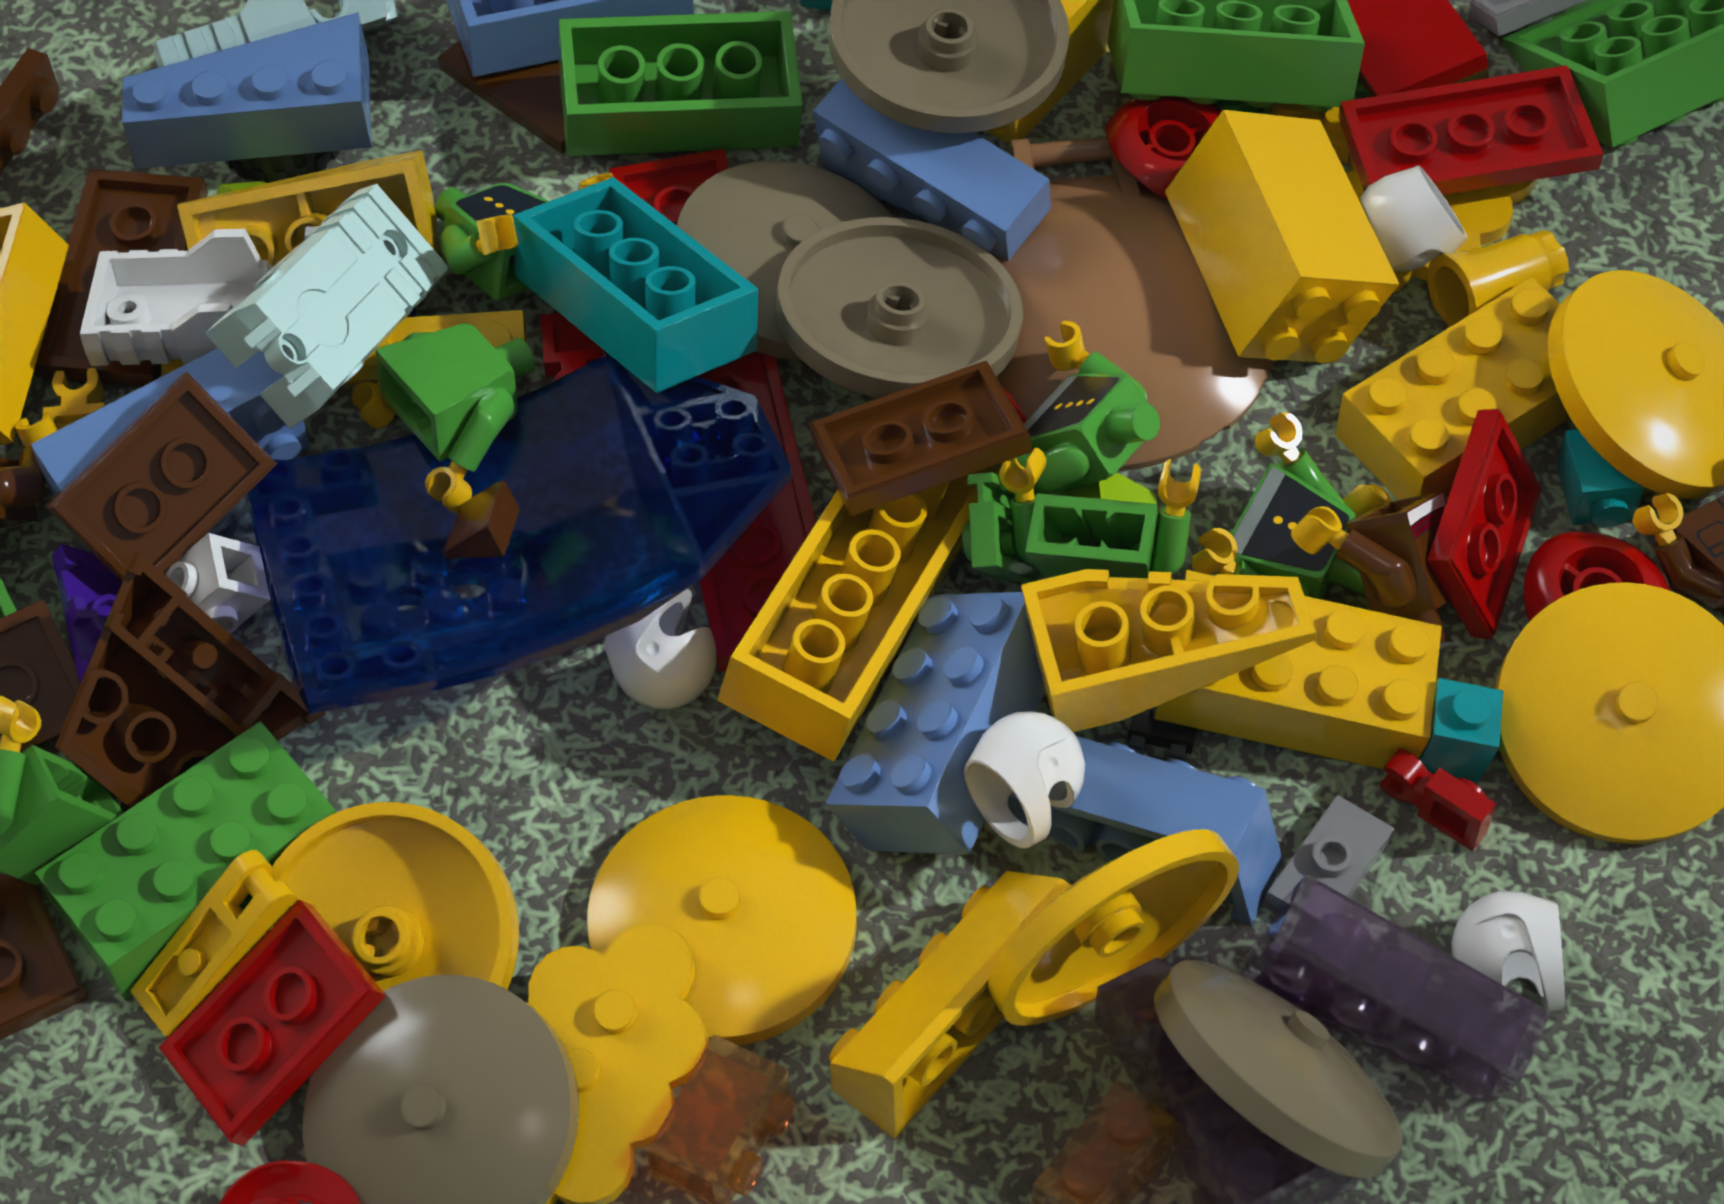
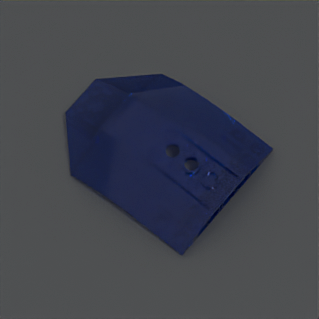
(617, 515)

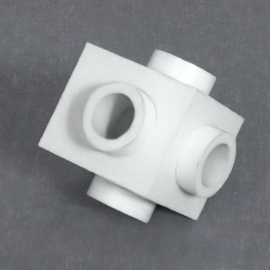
(223, 579)

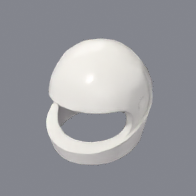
(1411, 219)
(657, 664)
(1035, 761)
(1512, 939)

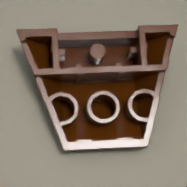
(167, 690)

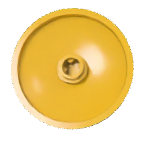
(1644, 380)
(1617, 713)
(407, 893)
(750, 895)
(1111, 924)

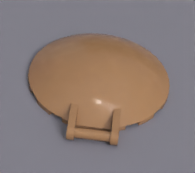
(1131, 284)

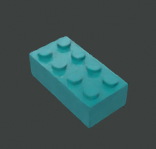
(636, 284)

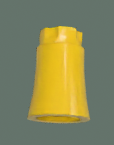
(1474, 277)

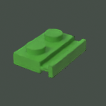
(989, 534)

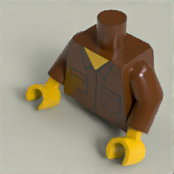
(1688, 547)

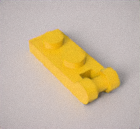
(213, 940)

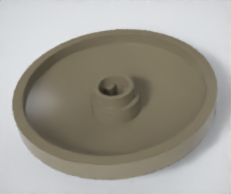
(950, 60)
(760, 214)
(895, 304)
(1278, 1068)
(446, 1099)

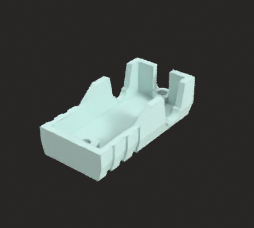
(262, 20)
(331, 302)

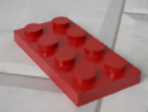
(1475, 131)

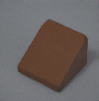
(483, 524)

